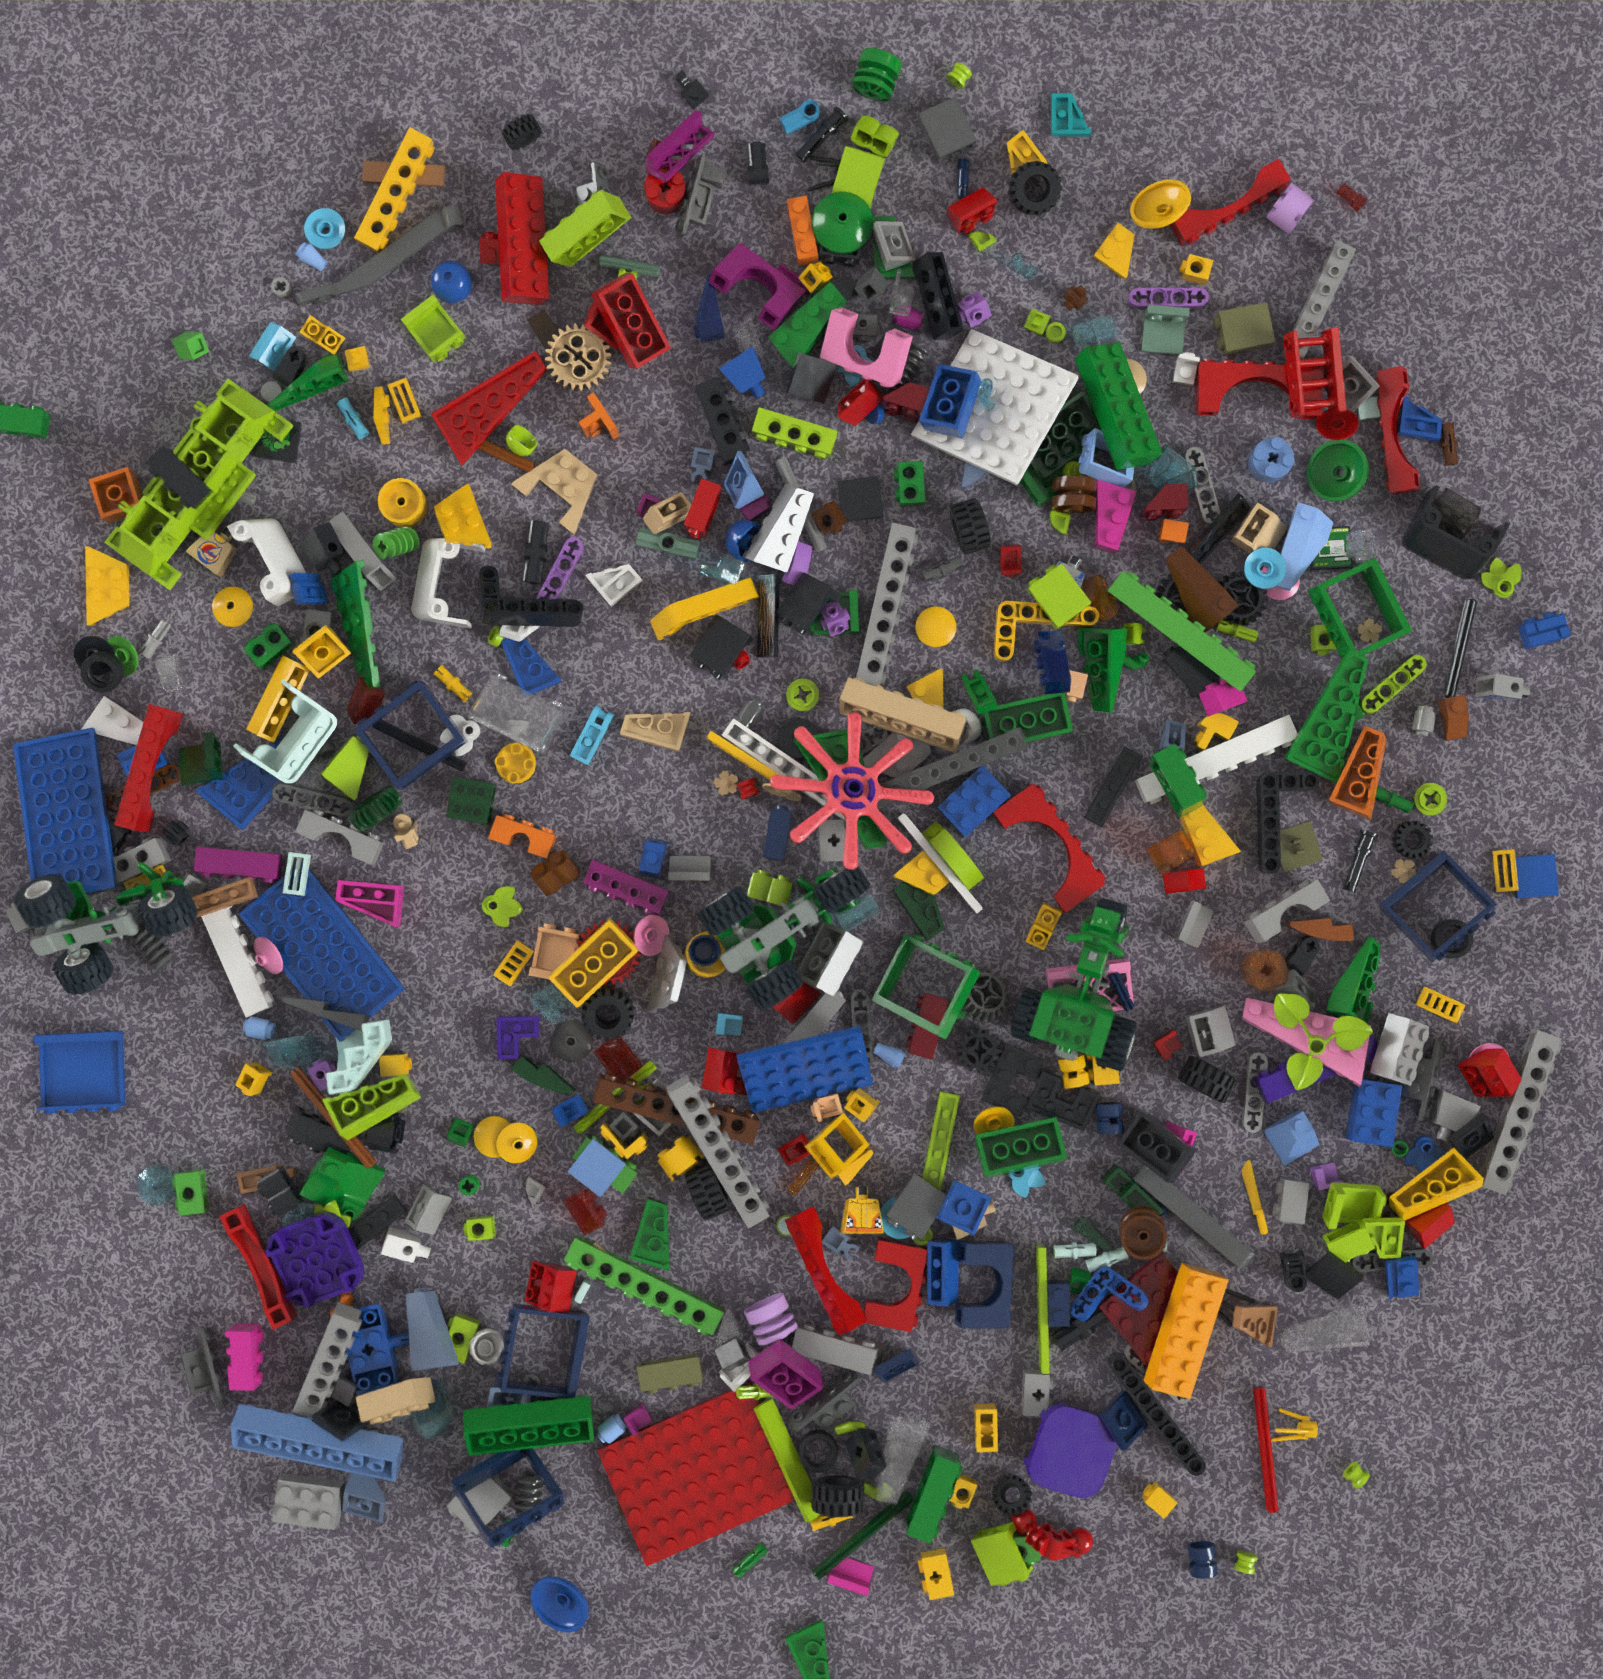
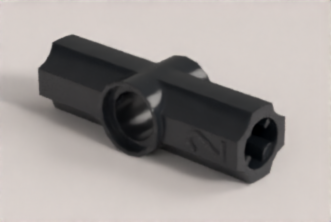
(535, 552)
(1079, 1329)

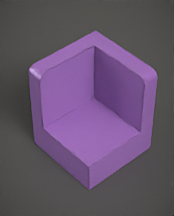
(1324, 1175)

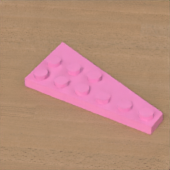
(1343, 1062)

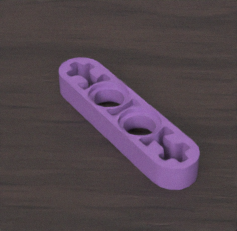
(1167, 294)
(556, 572)

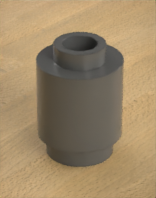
(750, 713)

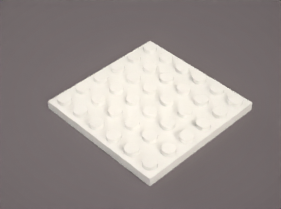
(1026, 400)

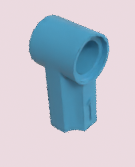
(798, 118)

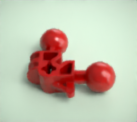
(1051, 1543)

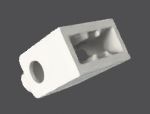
(395, 1245)

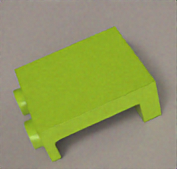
(859, 173)
(433, 329)
(1058, 595)
(1352, 1202)
(1000, 1555)

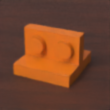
(598, 419)

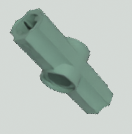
(681, 547)

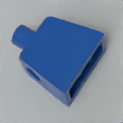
(745, 372)
(653, 858)

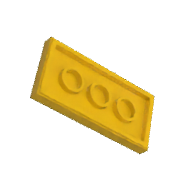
(741, 755)

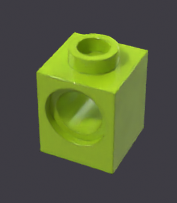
(1316, 646)
(488, 1224)

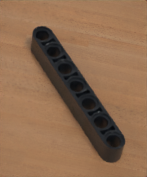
(1161, 1422)

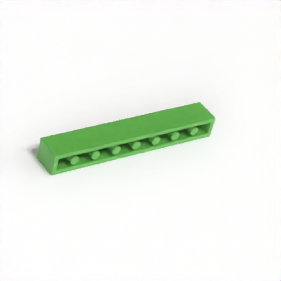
(1182, 631)

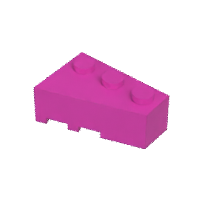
(1111, 515)
(374, 899)
(245, 1356)

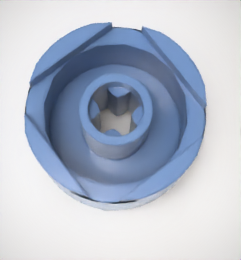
(1277, 450)

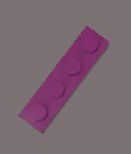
(238, 863)

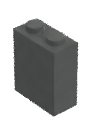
(946, 129)
(915, 1206)

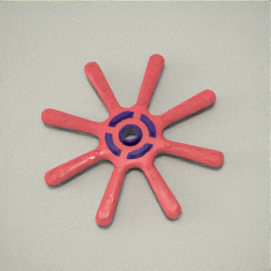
(851, 803)

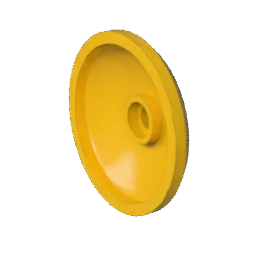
(1160, 204)

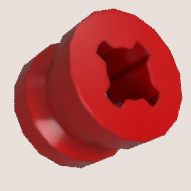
(748, 788)

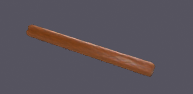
(316, 1097)

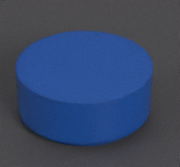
(876, 415)

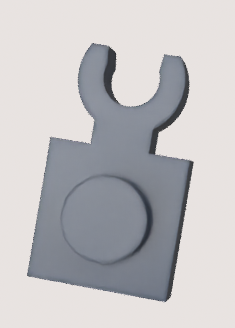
(702, 462)
(838, 1242)

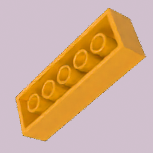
(1185, 1330)

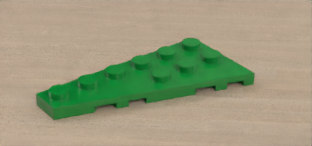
(357, 620)
(1329, 726)
(836, 747)

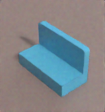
(272, 346)

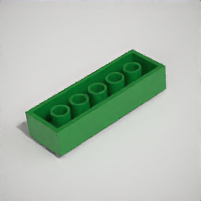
(1118, 405)
(528, 1425)

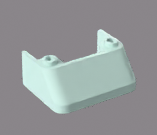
(299, 744)

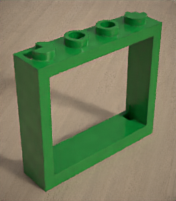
(1383, 596)
(897, 966)

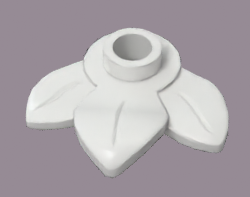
(462, 724)

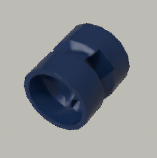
(1113, 1111)
(1202, 1558)

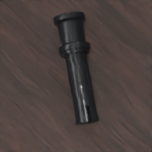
(827, 128)
(1362, 851)

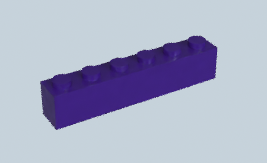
(1277, 1083)

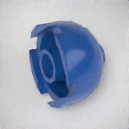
(451, 282)
(739, 538)

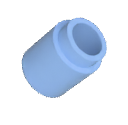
(259, 1028)
(611, 1428)

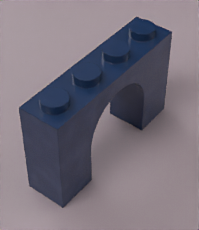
(995, 1310)

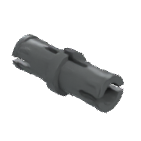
(942, 569)

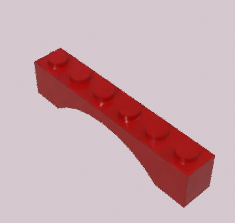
(1193, 223)
(1393, 388)
(807, 1234)
(248, 1241)

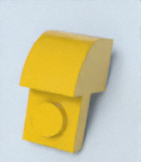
(1218, 725)

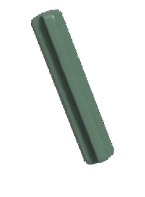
(629, 265)

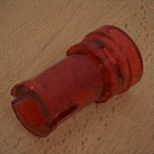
(1355, 200)

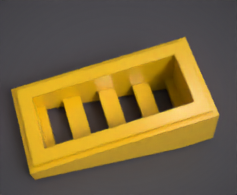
(498, 973)
(1459, 1007)
(849, 1173)

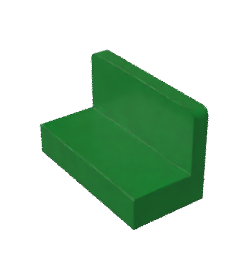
(1035, 488)

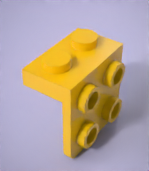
(621, 1146)

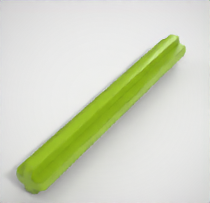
(600, 1110)

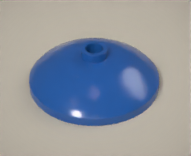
(559, 1604)

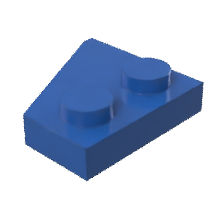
(1418, 422)

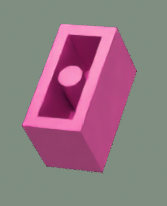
(1221, 697)

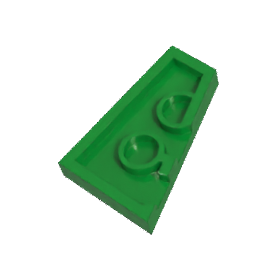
(653, 1236)

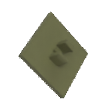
(1299, 846)

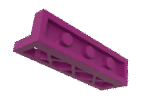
(670, 146)

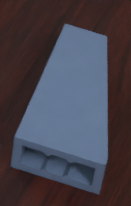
(428, 1332)

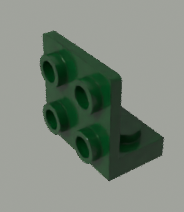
(201, 761)
(471, 800)

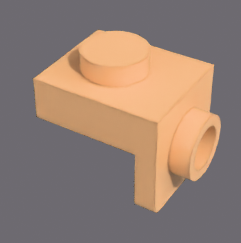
(826, 1106)

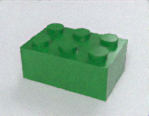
(1178, 780)

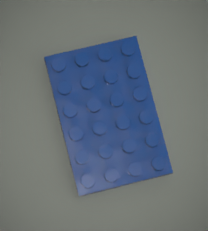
(805, 1069)

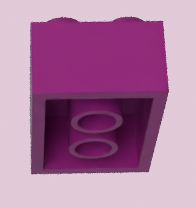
(785, 1374)

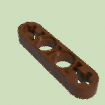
(164, 770)

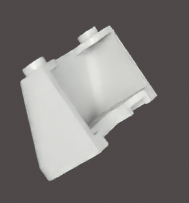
(275, 551)

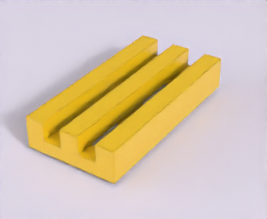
(410, 416)
(1505, 870)

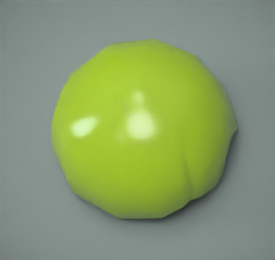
(521, 434)

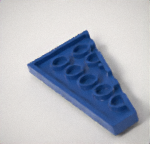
(241, 791)

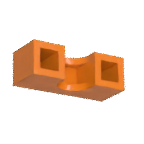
(802, 230)
(506, 828)

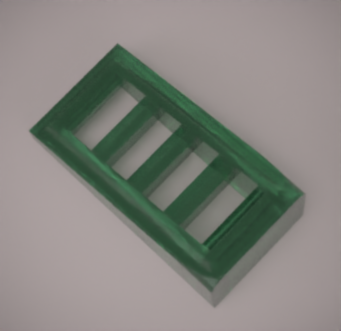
(1085, 1229)

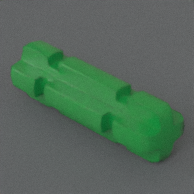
(749, 1560)

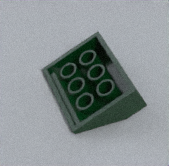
(1065, 437)

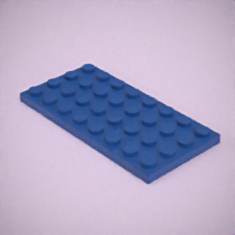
(66, 809)
(323, 951)

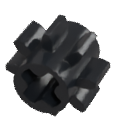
(175, 833)

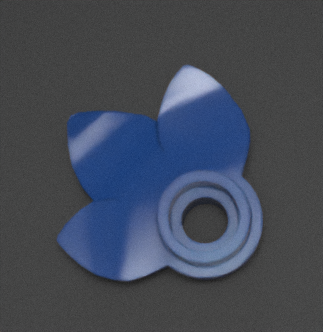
(1423, 1157)

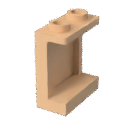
(552, 949)

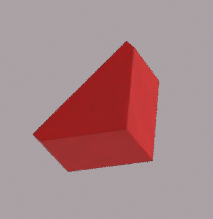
(1184, 881)
(794, 1149)

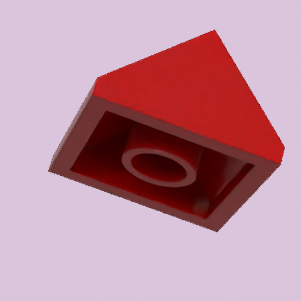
(859, 402)
(1430, 1224)

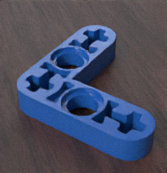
(1108, 1286)

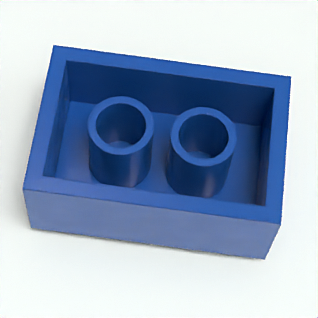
(950, 401)
(973, 801)
(1374, 1113)

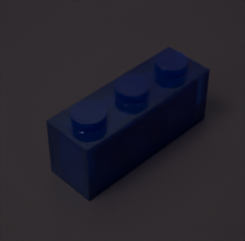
(1052, 662)

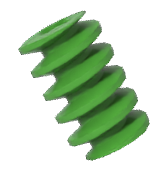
(395, 542)

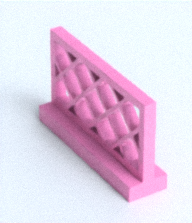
(1122, 965)

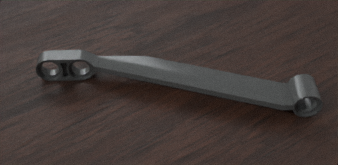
(389, 258)

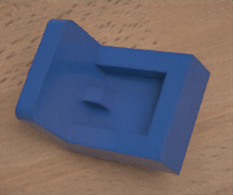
(569, 1110)

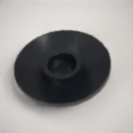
(86, 647)

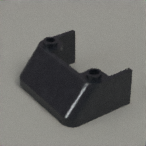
(1444, 549)

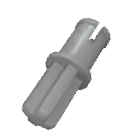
(155, 639)

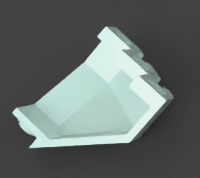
(358, 1055)

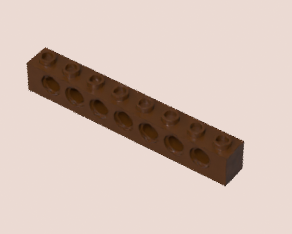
(603, 1095)

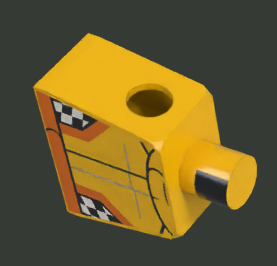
(861, 1214)

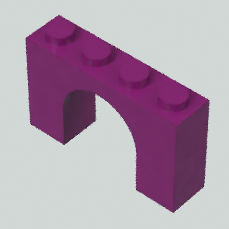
(745, 264)

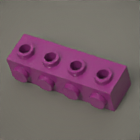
(625, 886)

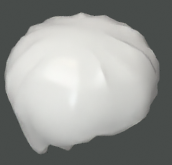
(972, 726)
(487, 1346)

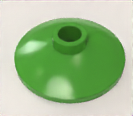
(125, 653)

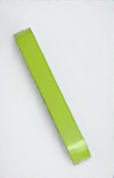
(1393, 685)

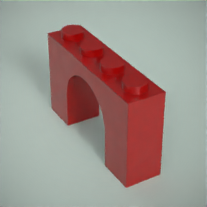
(899, 1314)

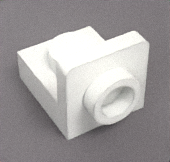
(1185, 369)

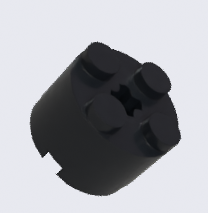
(386, 1134)

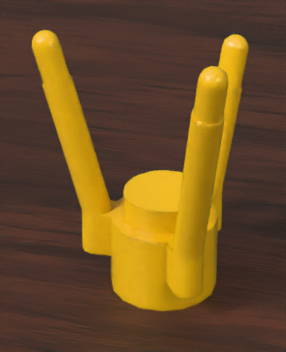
(1305, 1429)

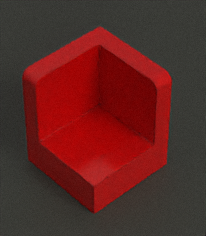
(1167, 1044)

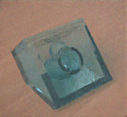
(291, 1049)

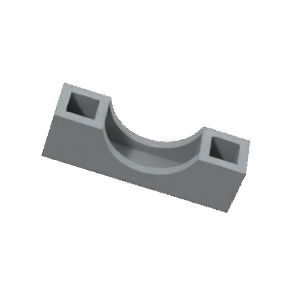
(363, 846)
(1266, 923)

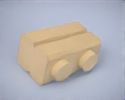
(667, 513)

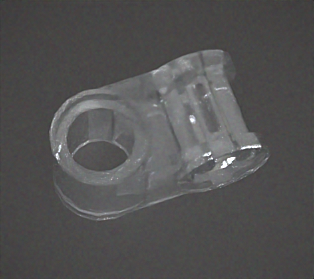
(170, 669)

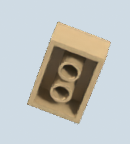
(396, 1400)

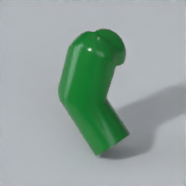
(1136, 662)

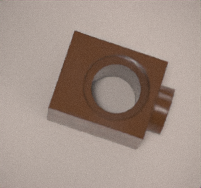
(821, 518)

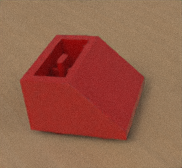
(972, 210)
(723, 1072)
(1490, 1073)
(550, 1286)

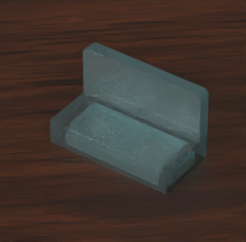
(726, 571)
(860, 913)

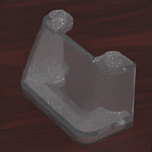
(517, 713)

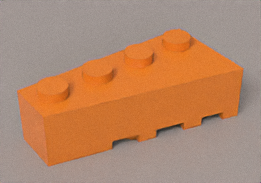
(1360, 777)

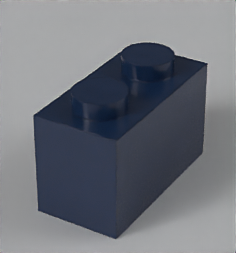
(1058, 1303)

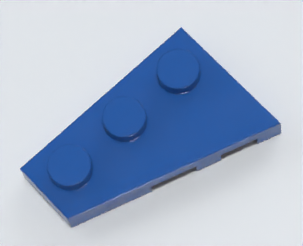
(528, 666)

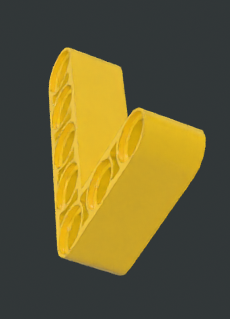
(701, 606)
(1037, 618)

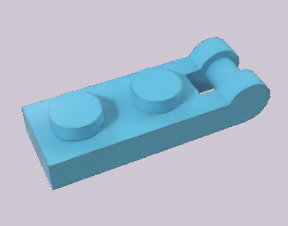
(591, 736)

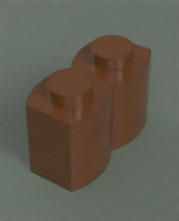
(555, 872)

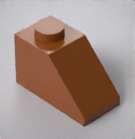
(1454, 717)

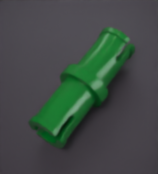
(1394, 800)

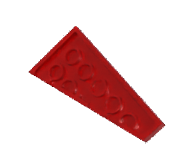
(477, 413)

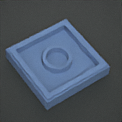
(597, 1167)

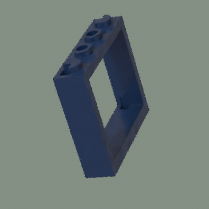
(431, 761)
(1420, 877)
(575, 1360)
(490, 1468)

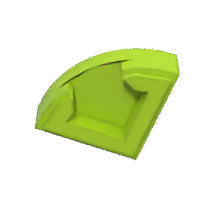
(981, 240)
(1060, 521)

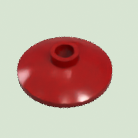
(1337, 426)

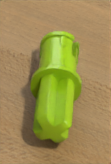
(1237, 631)
(753, 1391)

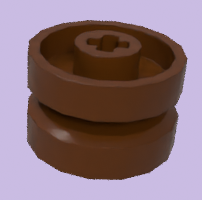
(1073, 494)
(1140, 1244)

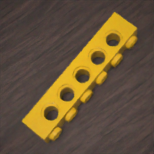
(412, 142)

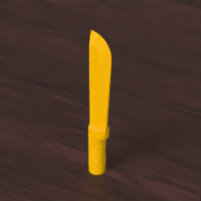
(1251, 1187)

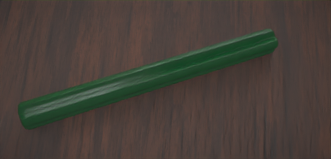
(861, 1536)

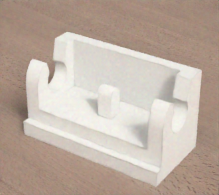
(740, 1374)

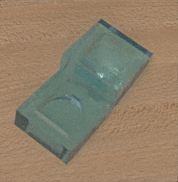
(1094, 331)

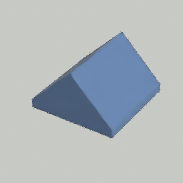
(742, 483)

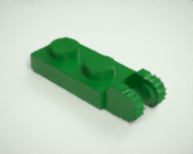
(979, 692)

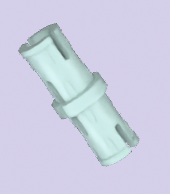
(1074, 1250)
(1106, 1259)

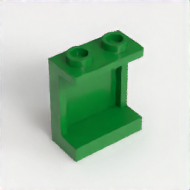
(849, 601)

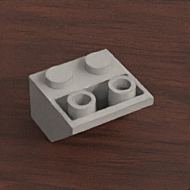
(1210, 1031)

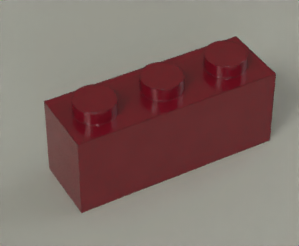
(924, 1042)

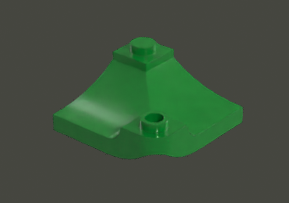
(343, 1180)

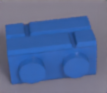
(1544, 631)

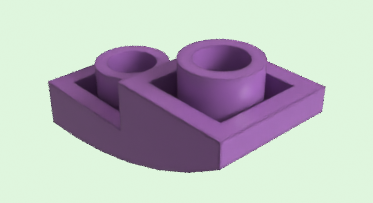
(799, 563)

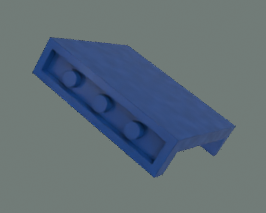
(81, 1071)

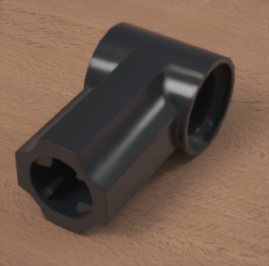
(757, 166)

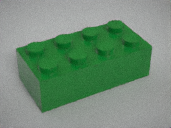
(1037, 716)
(1020, 1148)
(932, 1494)

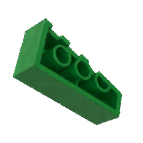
(807, 325)

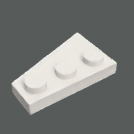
(114, 722)

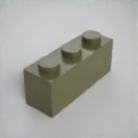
(670, 1373)

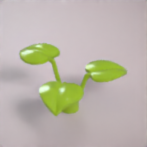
(1304, 1068)

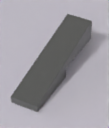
(322, 1009)

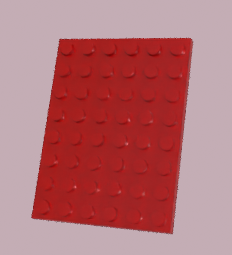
(695, 1475)

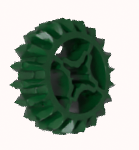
(375, 808)

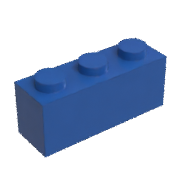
(942, 1272)

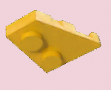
(1022, 150)
(1116, 250)
(381, 414)
(923, 874)

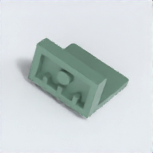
(1164, 329)

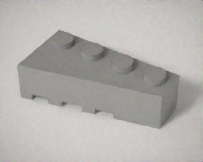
(837, 1349)

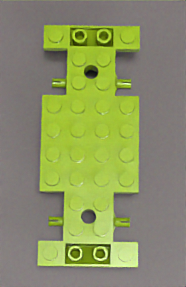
(217, 461)

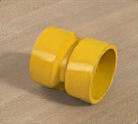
(1067, 1067)

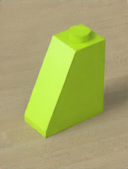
(347, 767)

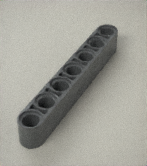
(1194, 1217)

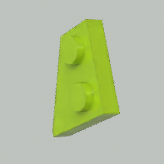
(1386, 1235)

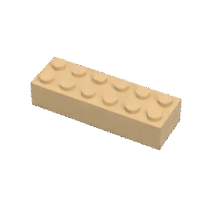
(903, 715)

